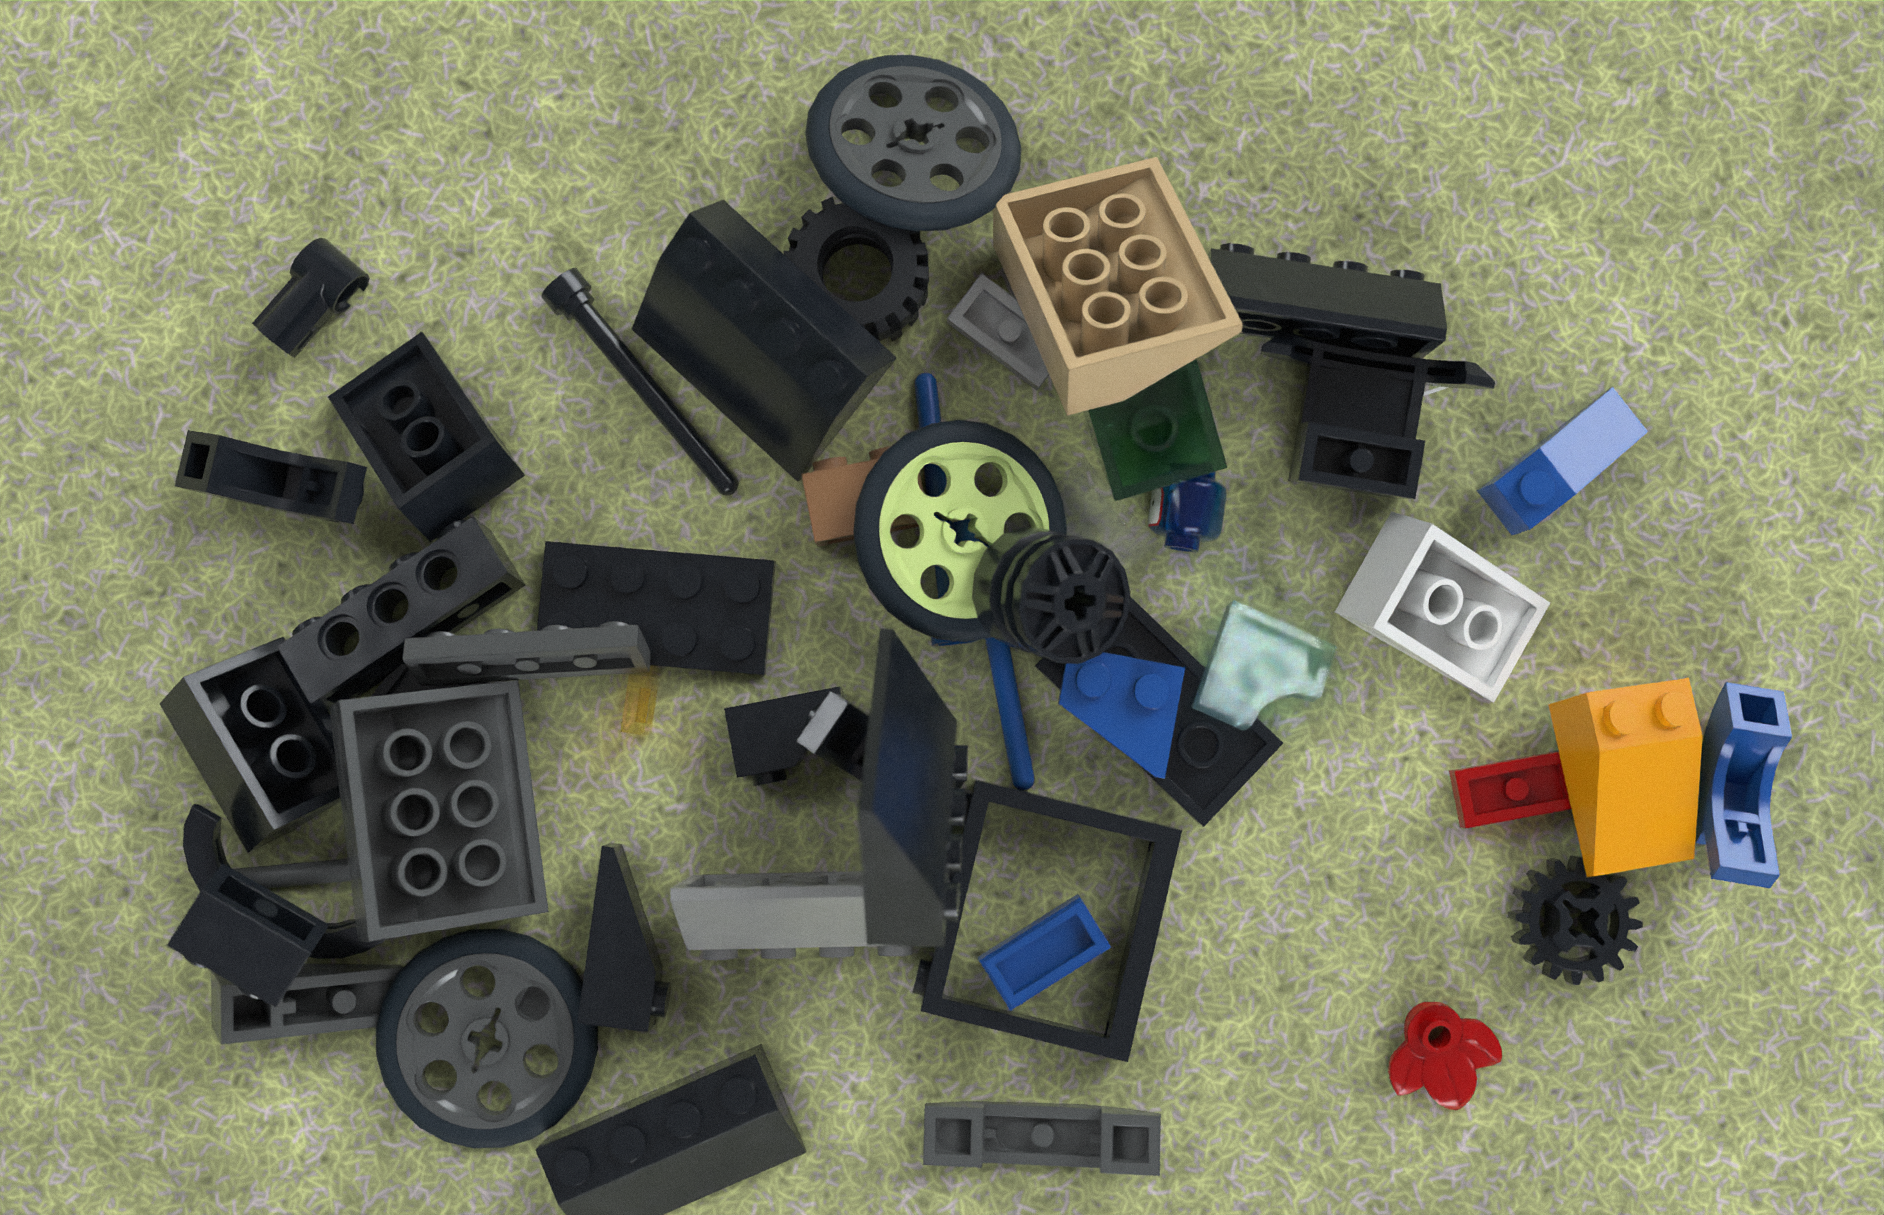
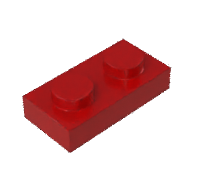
(1509, 789)

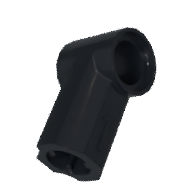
(318, 288)

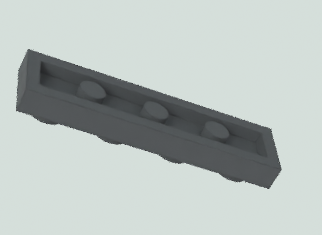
(525, 655)

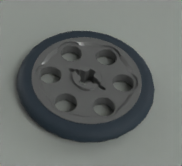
(915, 202)
(437, 977)

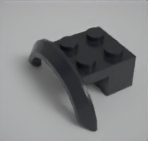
(1364, 414)
(244, 927)

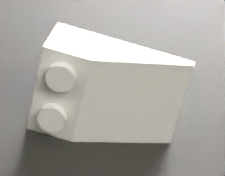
(1442, 605)

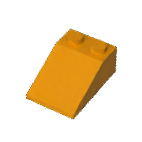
(1631, 773)

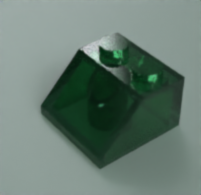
(1157, 435)

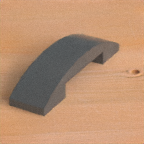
(1042, 1135)

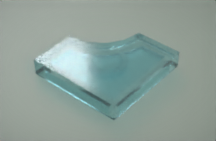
(1257, 663)

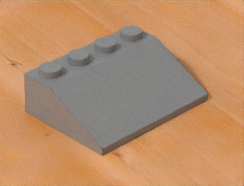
(774, 914)

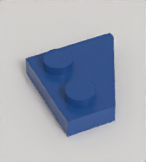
(1127, 704)

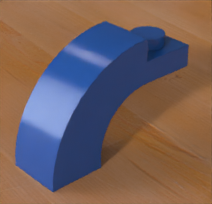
(1736, 780)

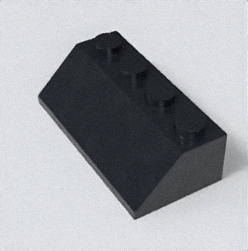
(1333, 303)
(674, 1142)

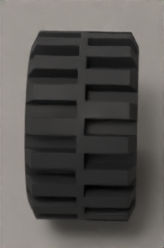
(842, 226)

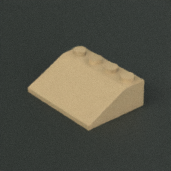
(1111, 281)

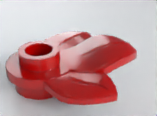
(1446, 1063)

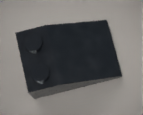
(425, 437)

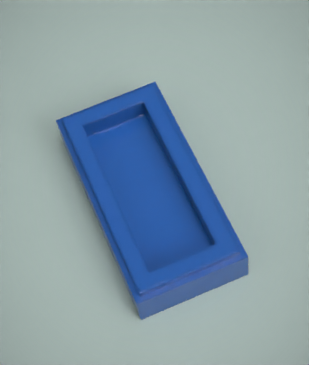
(1044, 952)

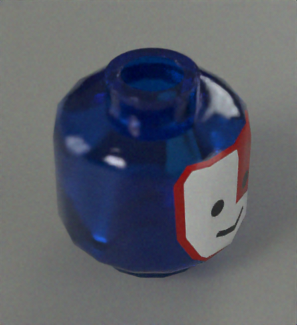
(1188, 512)

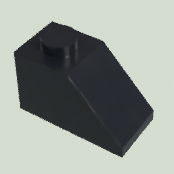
(767, 733)

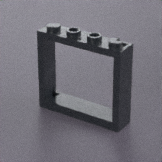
(1139, 945)

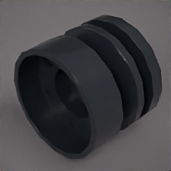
(1051, 594)

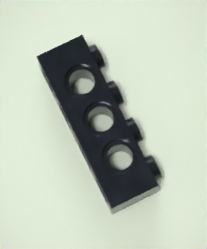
(482, 581)

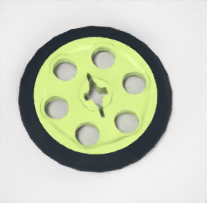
(894, 490)

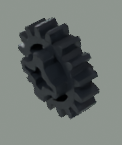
(1556, 936)

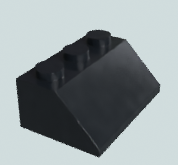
(257, 743)

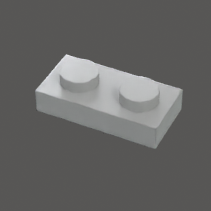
(998, 327)

